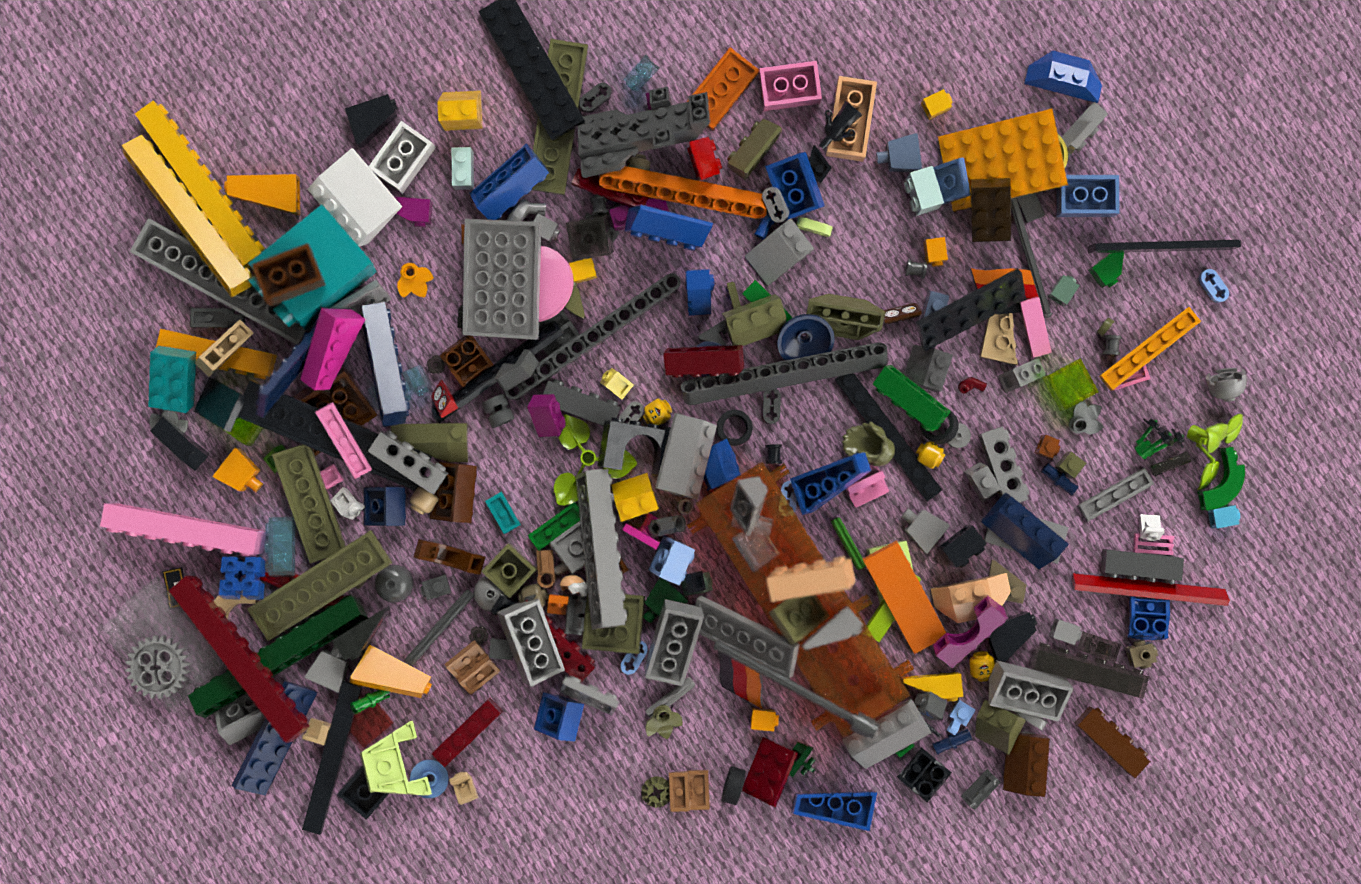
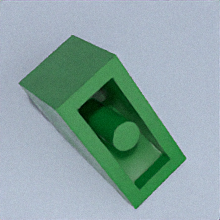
(1108, 269)

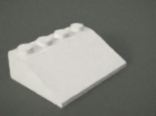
(355, 197)

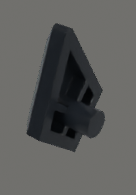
(819, 165)

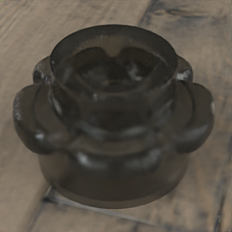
(431, 364)
(482, 631)

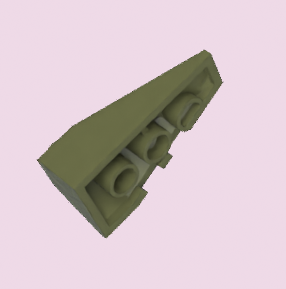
(440, 440)

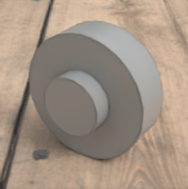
(962, 437)

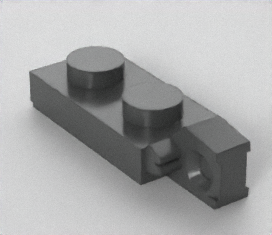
(214, 318)

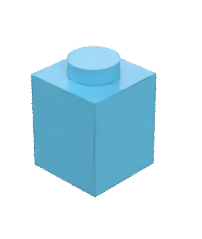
(1224, 516)

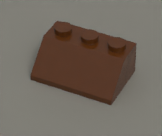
(456, 494)
(1027, 765)

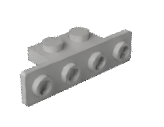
(1084, 126)

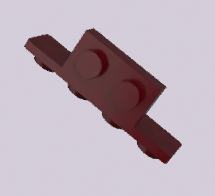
(592, 185)

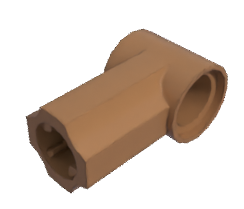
(545, 565)

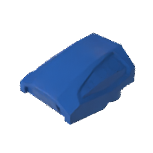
(721, 465)
(1149, 615)

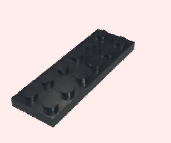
(971, 309)

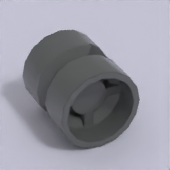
(501, 417)

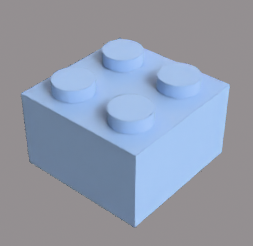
(672, 560)

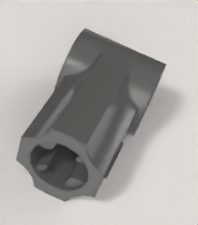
(667, 525)

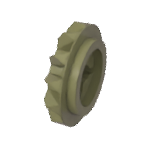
(647, 789)

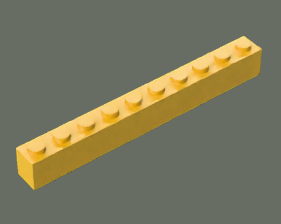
(199, 183)
(187, 216)

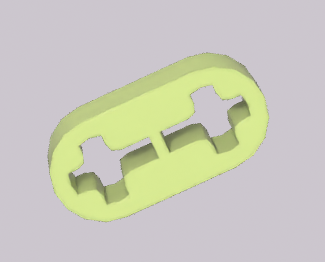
(814, 226)

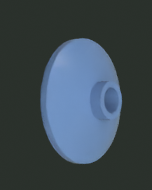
(434, 768)

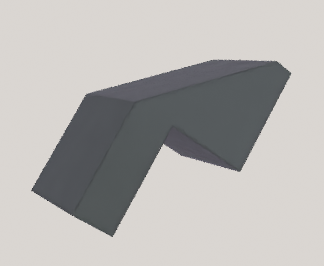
(514, 374)

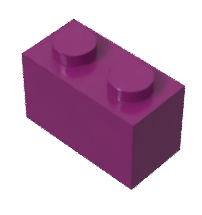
(546, 415)

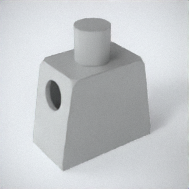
(982, 481)
(924, 528)
(329, 669)

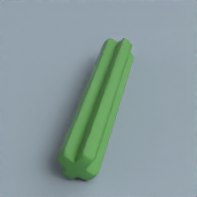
(848, 543)

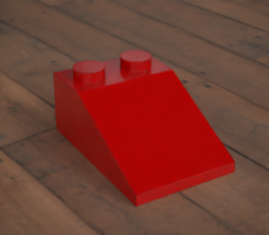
(703, 158)

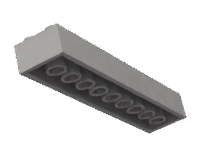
(179, 258)

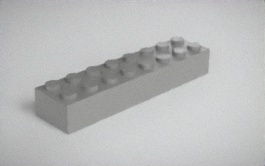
(600, 549)

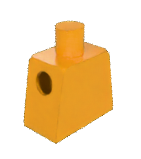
(239, 471)

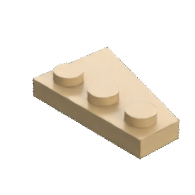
(998, 339)

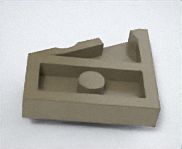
(1016, 585)

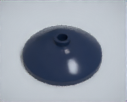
(818, 337)

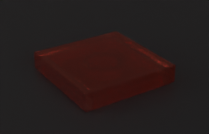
(370, 724)

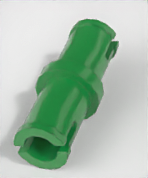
(370, 700)

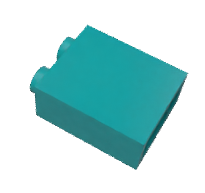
(339, 260)

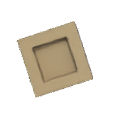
(317, 731)

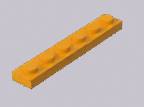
(1149, 348)

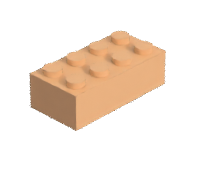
(861, 96)
(811, 579)

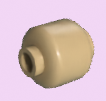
(423, 501)

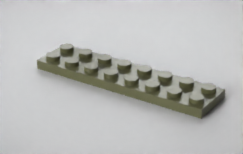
(570, 63)
(319, 585)

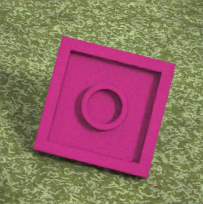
(642, 533)

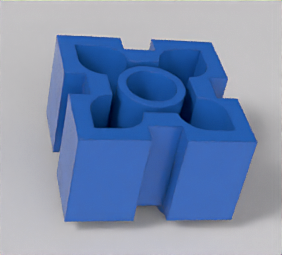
(251, 586)

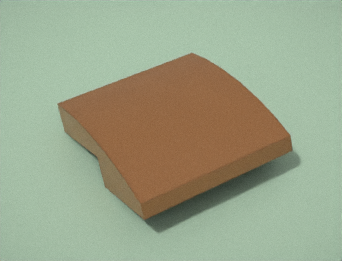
(472, 667)
(689, 790)

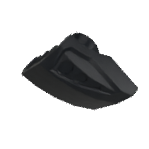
(921, 774)

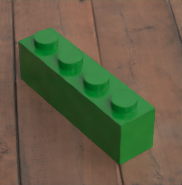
(911, 398)

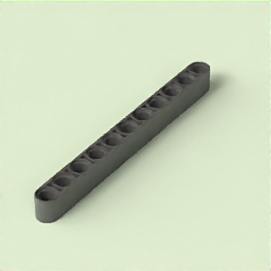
(602, 333)
(785, 373)

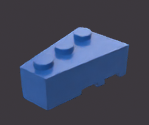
(699, 288)

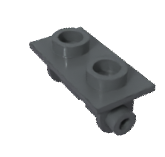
(574, 619)
(980, 789)

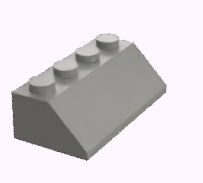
(686, 456)
(531, 641)
(1028, 691)
(896, 731)

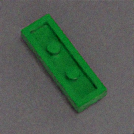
(555, 526)

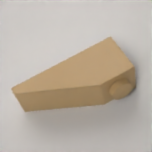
(223, 348)

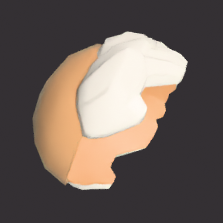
(574, 584)

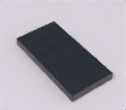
(219, 404)

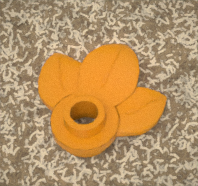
(415, 283)

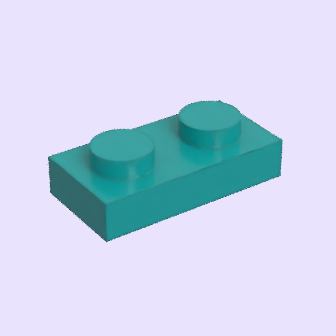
(503, 512)

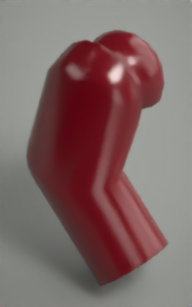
(971, 383)

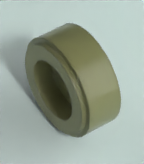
(1105, 326)

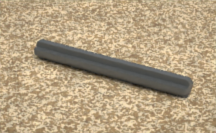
(439, 627)

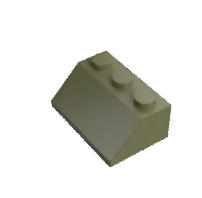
(753, 148)
(755, 320)

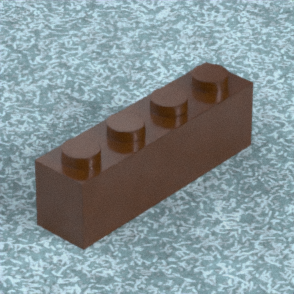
(1112, 742)

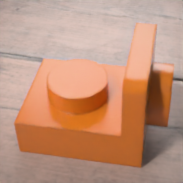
(557, 604)

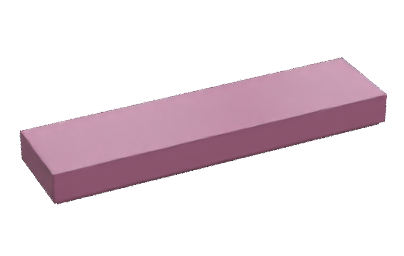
(343, 440)

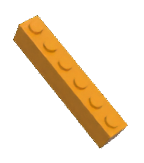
(243, 360)

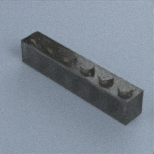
(1088, 671)

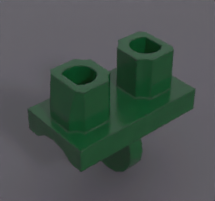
(803, 751)

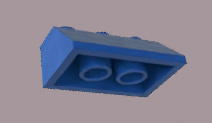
(796, 183)

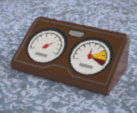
(901, 313)

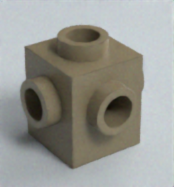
(1141, 654)

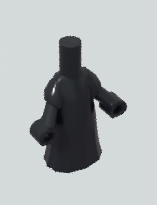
(836, 129)

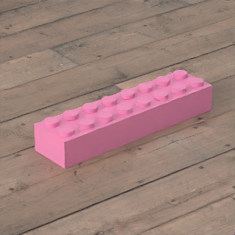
(184, 529)

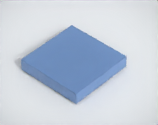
(952, 180)

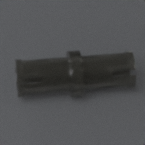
(1170, 463)

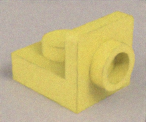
(616, 383)

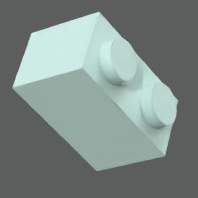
(462, 168)

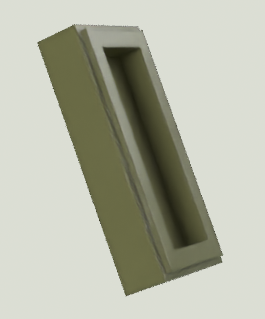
(733, 295)

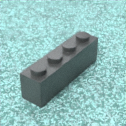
(582, 405)
(1142, 565)

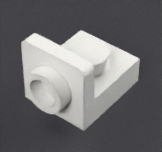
(347, 504)
(1150, 527)

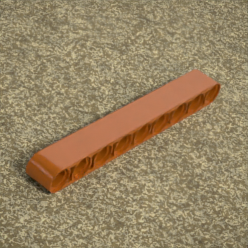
(685, 191)

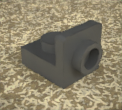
(435, 587)

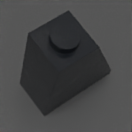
(371, 118)
(1012, 635)

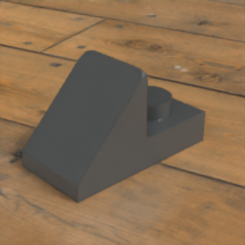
(713, 334)

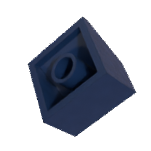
(384, 506)

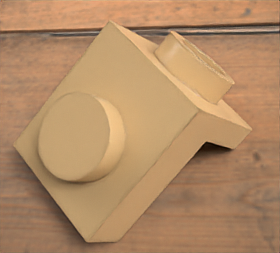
(464, 787)

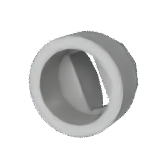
(688, 506)

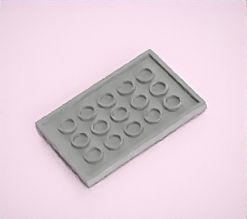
(501, 278)

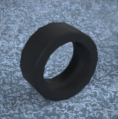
(734, 413)
(948, 435)
(733, 785)

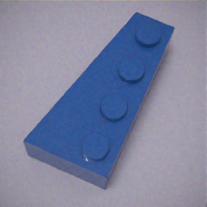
(824, 483)
(841, 808)

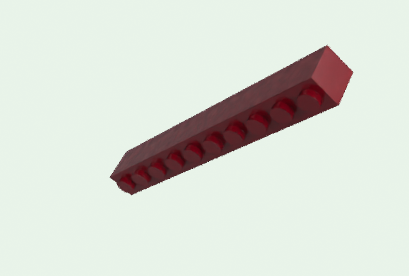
(239, 658)

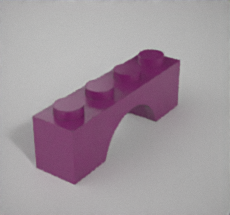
(954, 647)

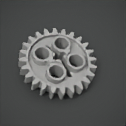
(140, 667)

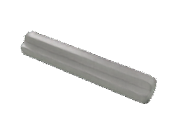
(672, 696)

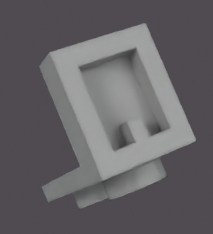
(1022, 375)

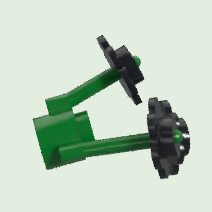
(1146, 448)

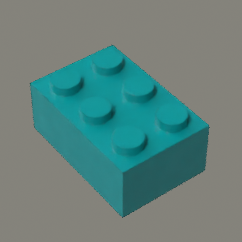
(172, 379)

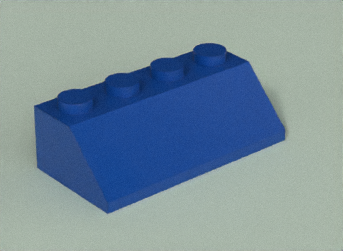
(509, 183)
(667, 226)

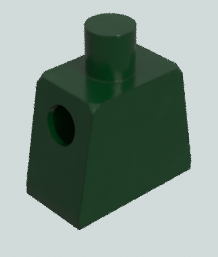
(655, 600)

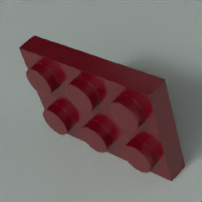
(769, 771)

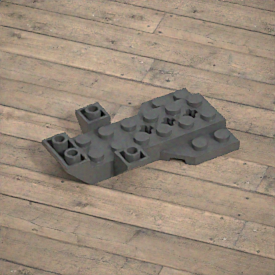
(613, 137)

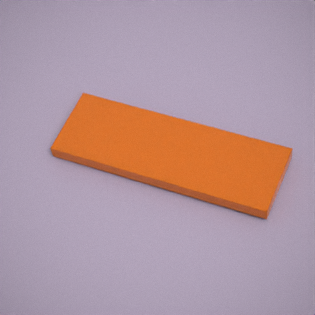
(904, 596)

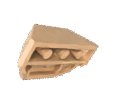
(959, 599)

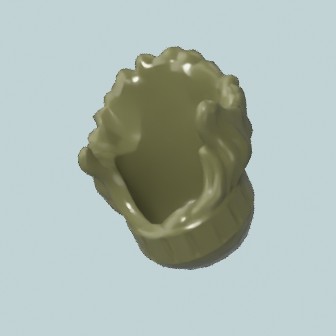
(872, 441)

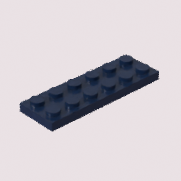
(282, 379)
(269, 748)

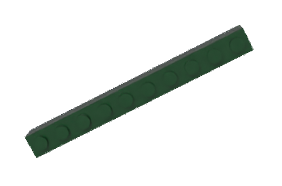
(282, 653)

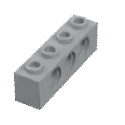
(380, 449)
(994, 459)

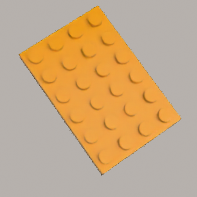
(1013, 148)

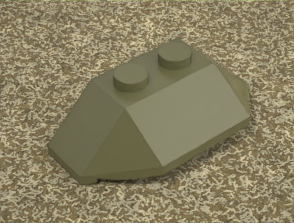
(848, 315)

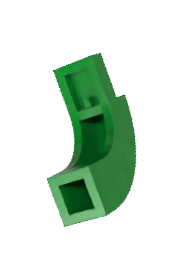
(1228, 487)

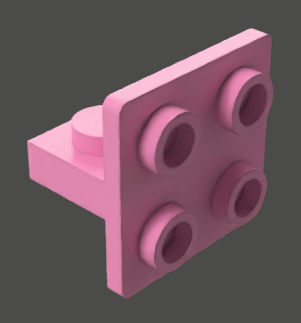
(868, 487)

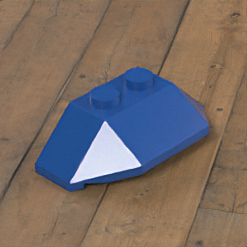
(1065, 76)

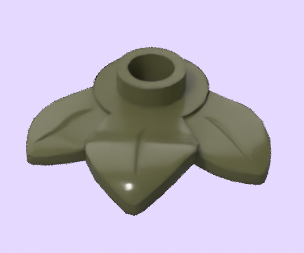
(663, 723)

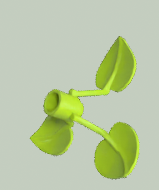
(574, 434)
(1212, 438)

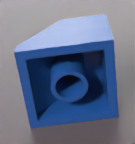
(559, 717)

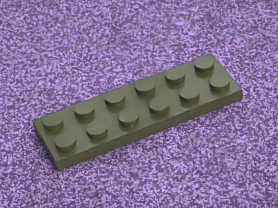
(309, 502)

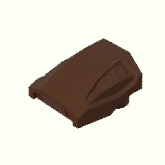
(466, 362)

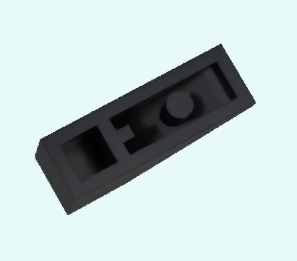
(180, 443)

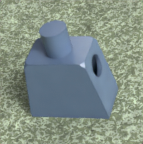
(902, 154)
(934, 302)

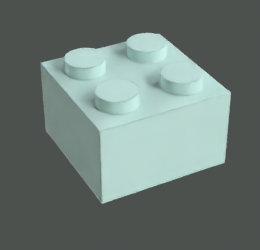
(923, 191)

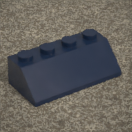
(1024, 531)

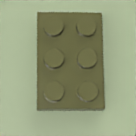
(799, 617)

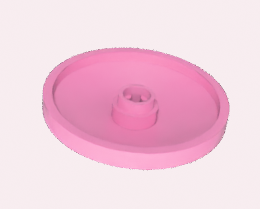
(555, 283)

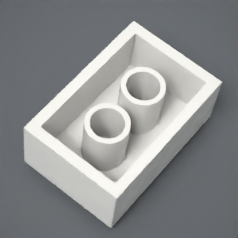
(402, 157)

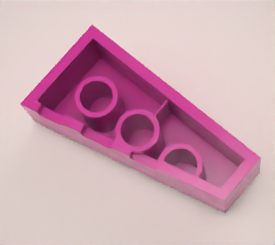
(330, 346)

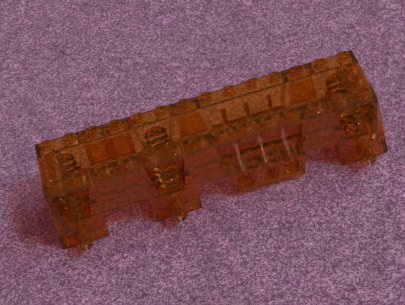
(826, 672)

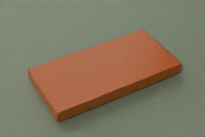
(726, 84)

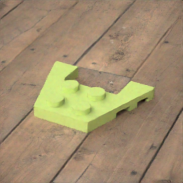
(385, 766)

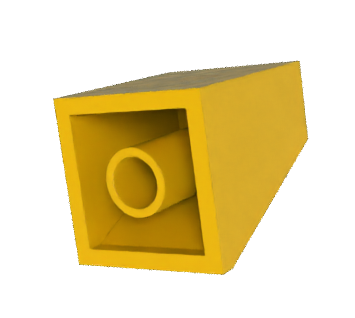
(460, 110)
(634, 497)

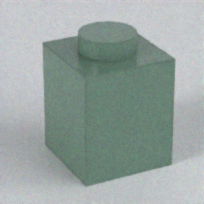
(1063, 290)

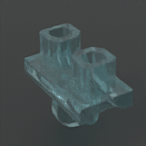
(640, 74)

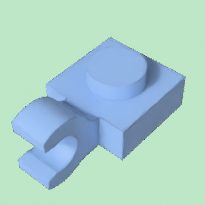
(961, 714)

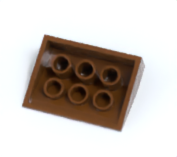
(346, 397)

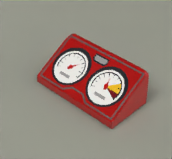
(443, 399)

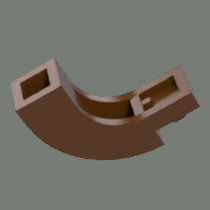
(449, 556)

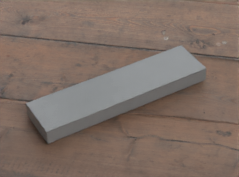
(1115, 494)

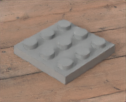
(589, 695)

